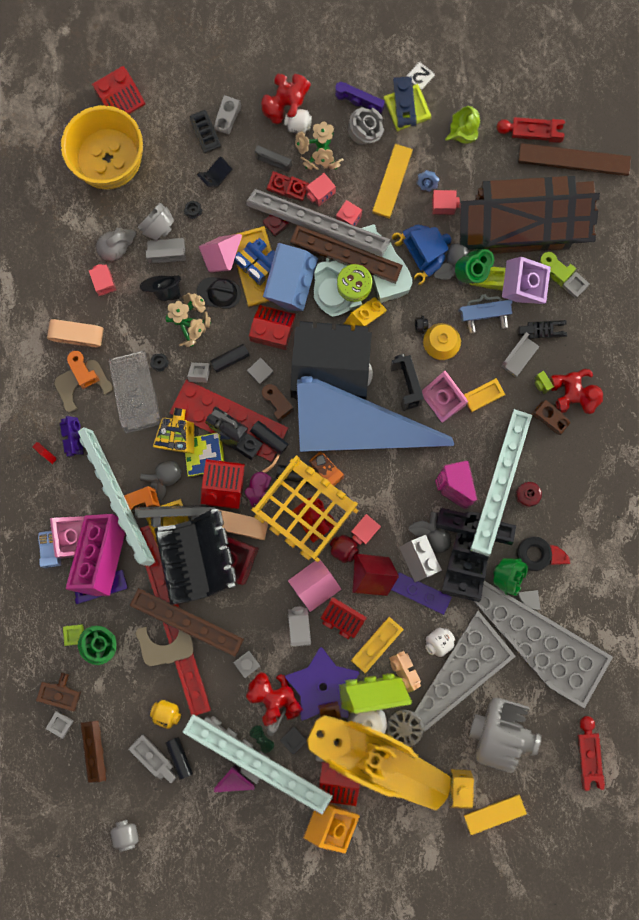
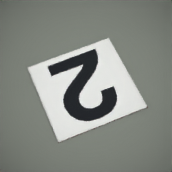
(421, 75)

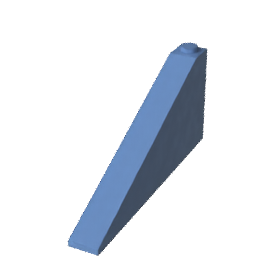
(346, 422)

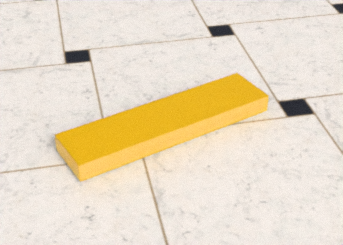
(392, 181)

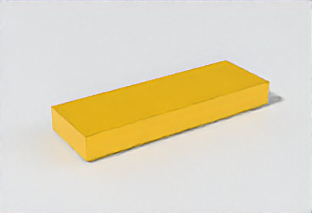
(377, 645)
(495, 814)

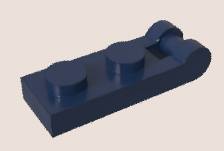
(404, 101)

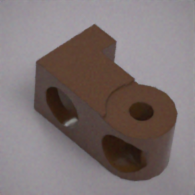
(273, 396)
(551, 417)

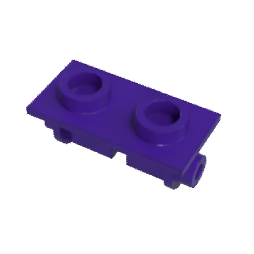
(70, 428)

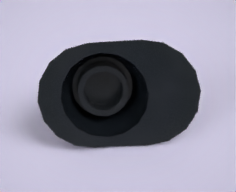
(164, 287)
(219, 292)

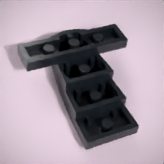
(465, 567)

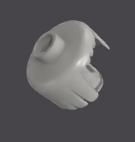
(501, 737)

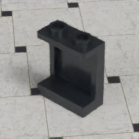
(406, 365)

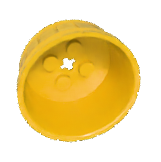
(101, 132)

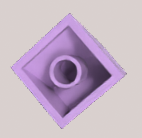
(526, 281)

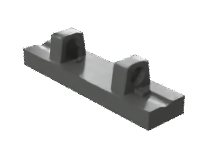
(167, 511)

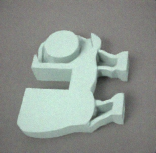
(326, 290)

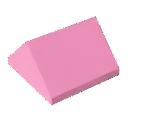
(220, 252)
(444, 397)
(65, 535)
(314, 585)

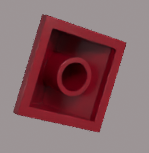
(373, 575)

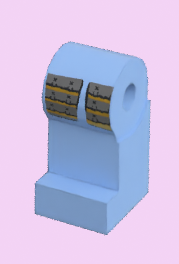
(47, 551)

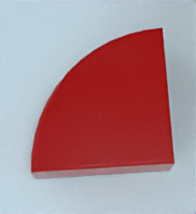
(44, 452)
(559, 557)

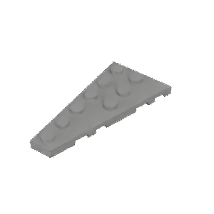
(470, 664)

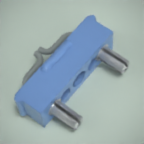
(487, 310)

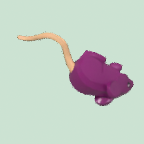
(259, 484)

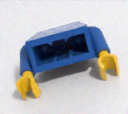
(426, 248)

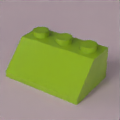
(373, 693)

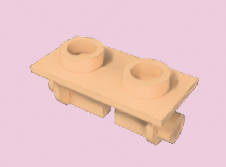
(400, 665)

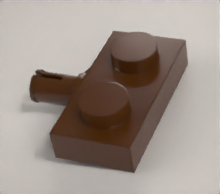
(59, 694)

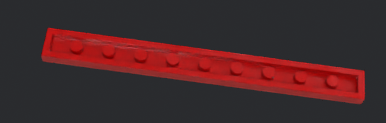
(187, 667)

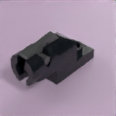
(233, 433)

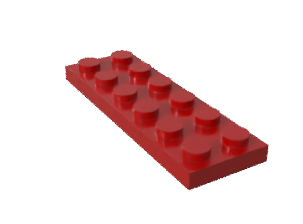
(201, 401)

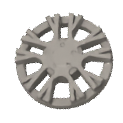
(405, 727)

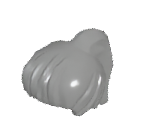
(114, 243)

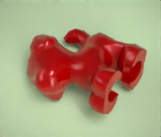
(287, 94)
(588, 397)
(261, 691)

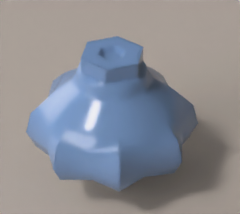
(427, 180)

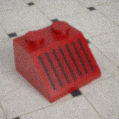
(119, 91)
(272, 327)
(222, 484)
(342, 618)
(341, 787)

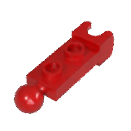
(533, 129)
(590, 755)

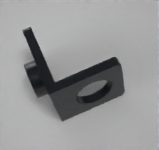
(216, 173)

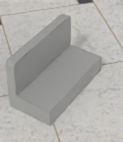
(165, 250)
(520, 355)

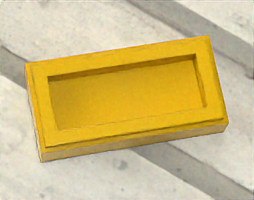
(484, 395)

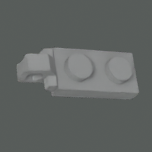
(152, 758)

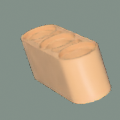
(75, 333)
(244, 525)

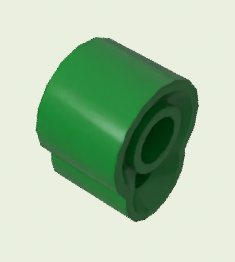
(474, 266)

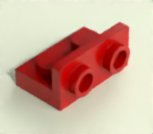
(311, 518)

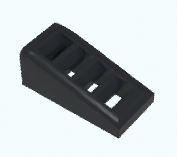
(200, 120)

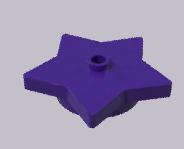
(320, 671)

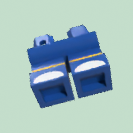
(254, 261)

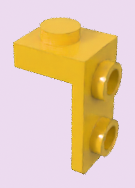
(365, 314)

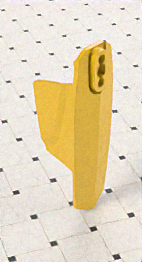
(379, 762)

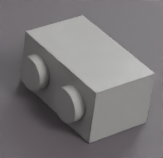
(420, 558)

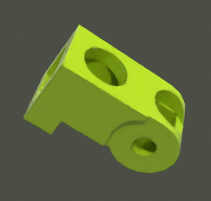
(558, 271)

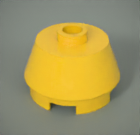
(442, 341)

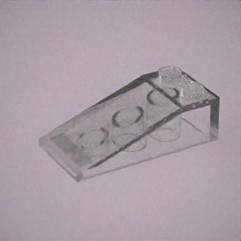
(134, 392)

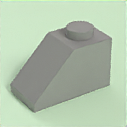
(299, 626)

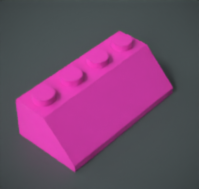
(457, 484)
(96, 555)

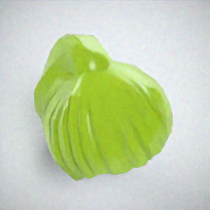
(464, 125)

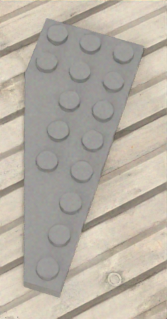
(554, 653)

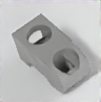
(227, 114)

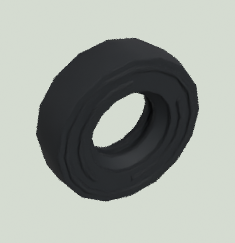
(542, 545)

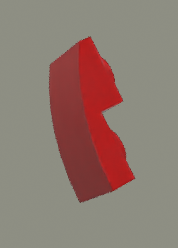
(287, 187)

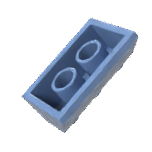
(290, 277)

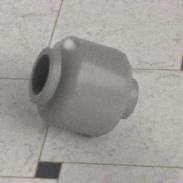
(124, 836)

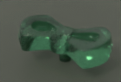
(266, 744)

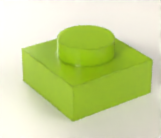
(543, 383)

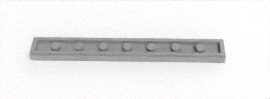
(318, 222)

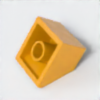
(332, 828)

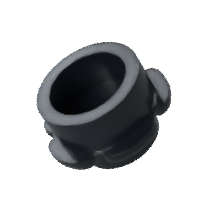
(192, 205)
(421, 324)
(159, 357)

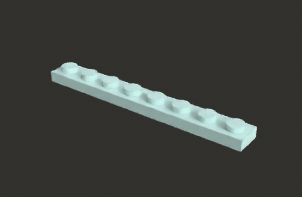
(501, 483)
(118, 502)
(257, 764)

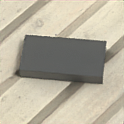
(273, 158)

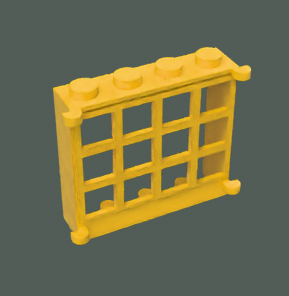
(323, 486)

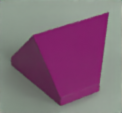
(234, 782)

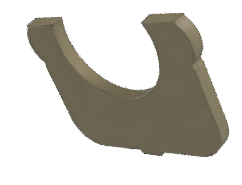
(67, 384)
(157, 654)

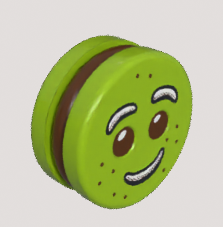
(354, 283)

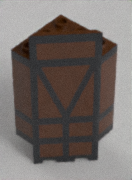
(529, 215)

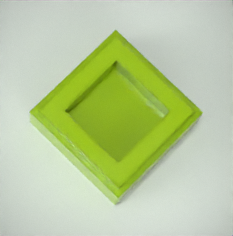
(72, 634)

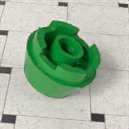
(509, 575)
(97, 645)

